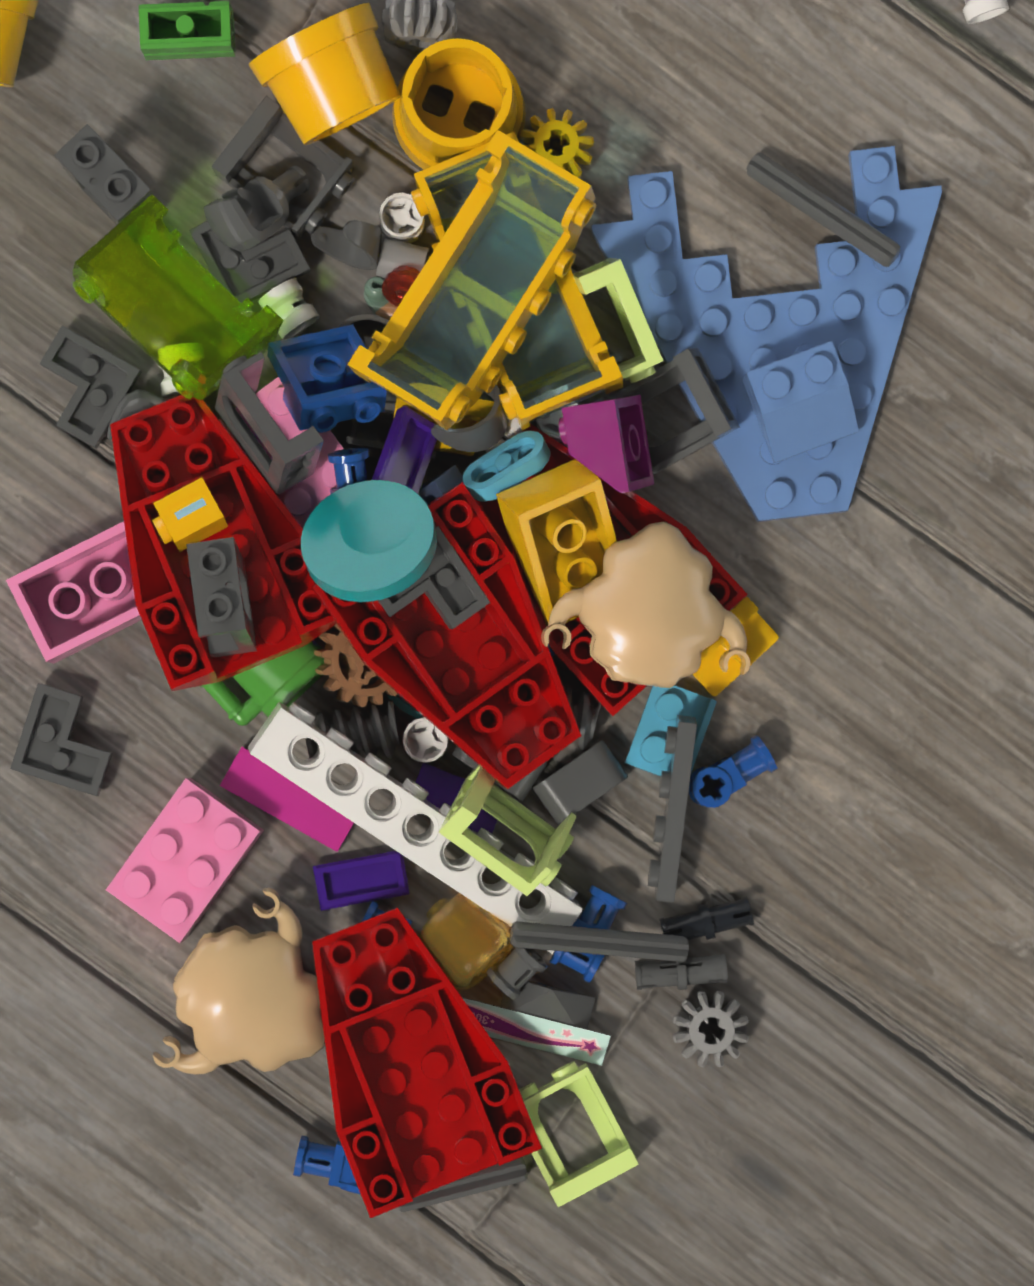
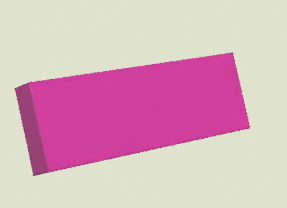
(285, 800)

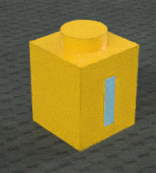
(188, 515)

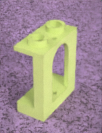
(613, 276)
(546, 841)
(620, 1155)

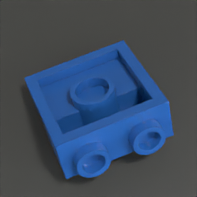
(320, 383)

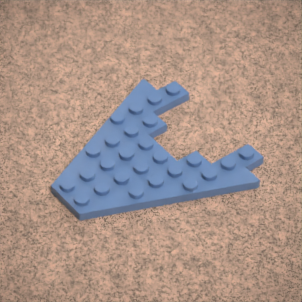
(855, 307)

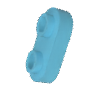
(506, 465)

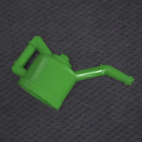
(272, 682)

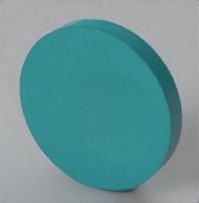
(369, 541)

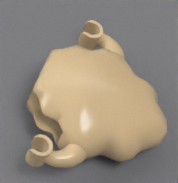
(651, 611)
(247, 998)

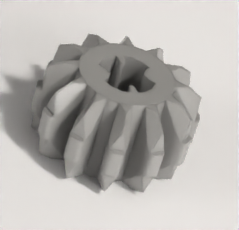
(418, 22)
(723, 1020)

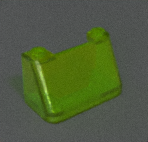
(171, 302)

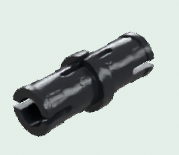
(709, 920)

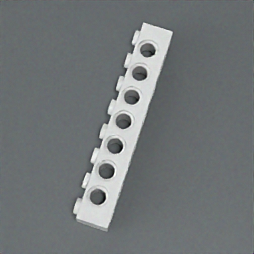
(274, 748)

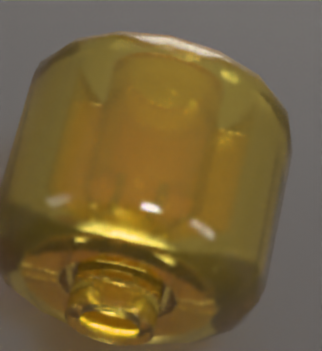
(465, 940)

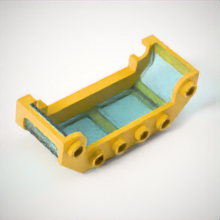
(480, 284)
(562, 349)

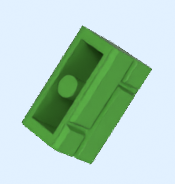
(187, 30)

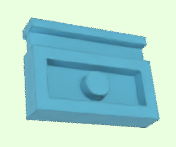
(662, 711)

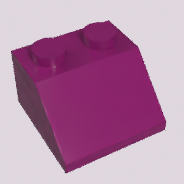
(610, 441)

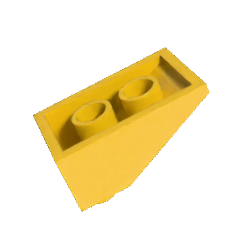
(558, 530)

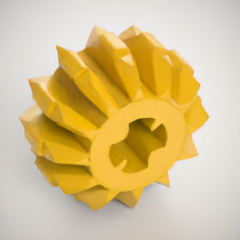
(568, 134)

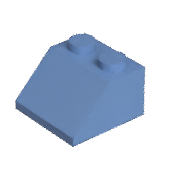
(801, 401)

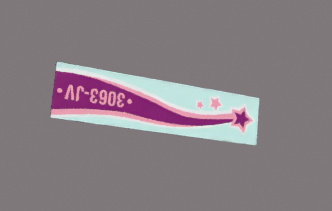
(540, 1032)

